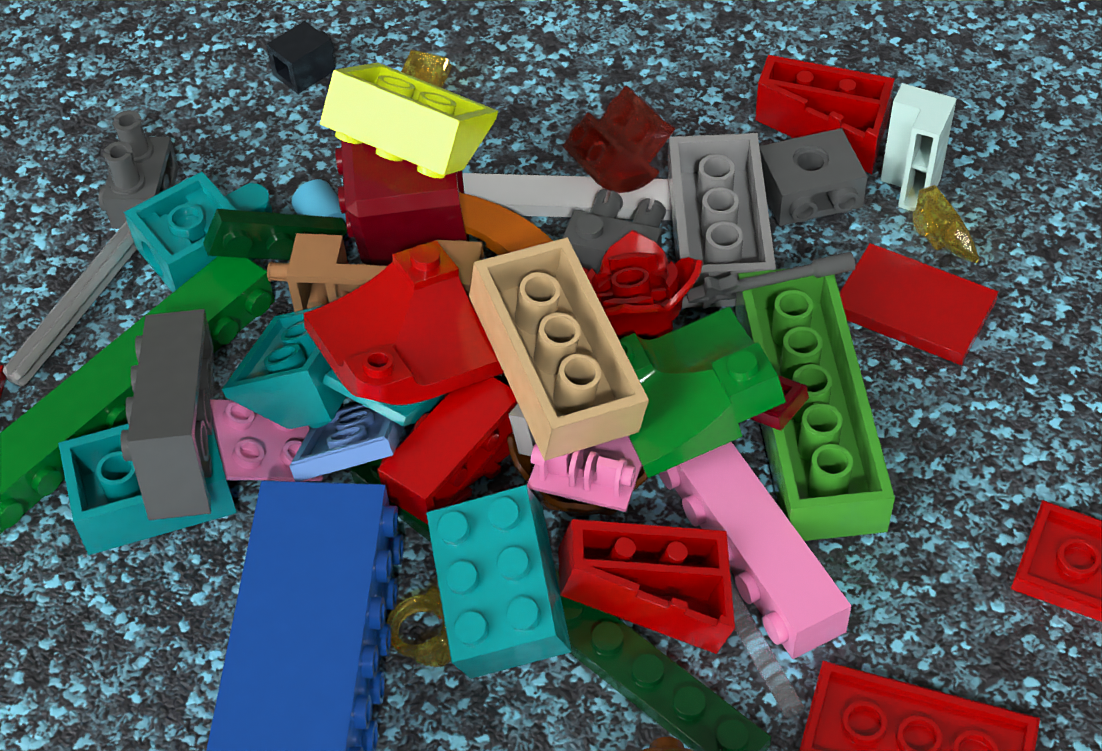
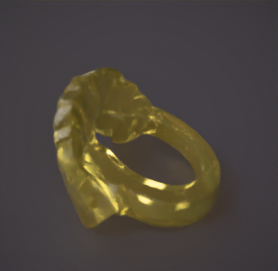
(432, 652)

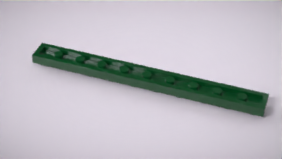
(637, 669)

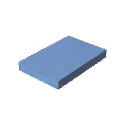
(349, 440)

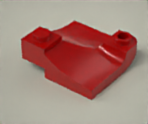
(405, 332)

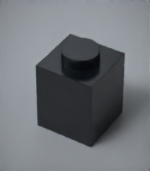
(301, 56)

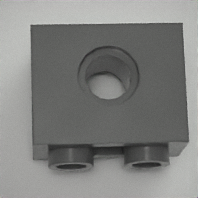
(812, 177)

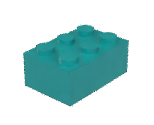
(108, 498)
(497, 582)

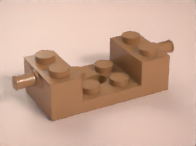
(321, 272)

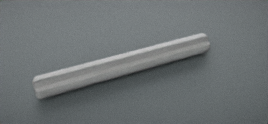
(70, 308)

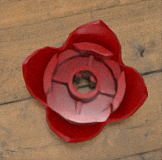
(641, 287)

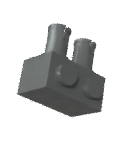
(136, 168)
(596, 231)

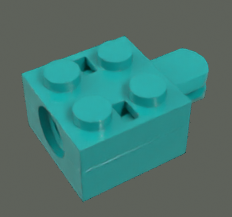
(175, 222)

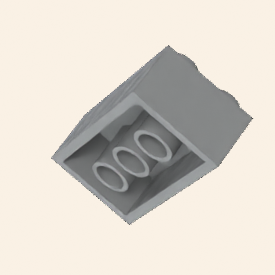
(719, 206)

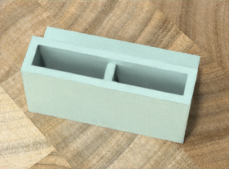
(917, 141)

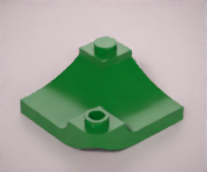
(698, 389)

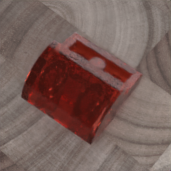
(620, 143)

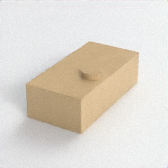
(557, 348)

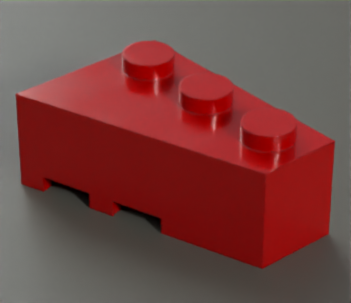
(818, 98)
(451, 449)
(652, 577)

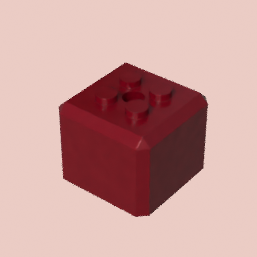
(395, 205)

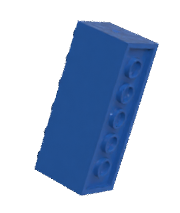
(310, 621)

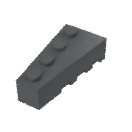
(171, 414)

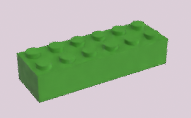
(829, 454)

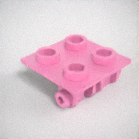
(254, 445)
(593, 475)

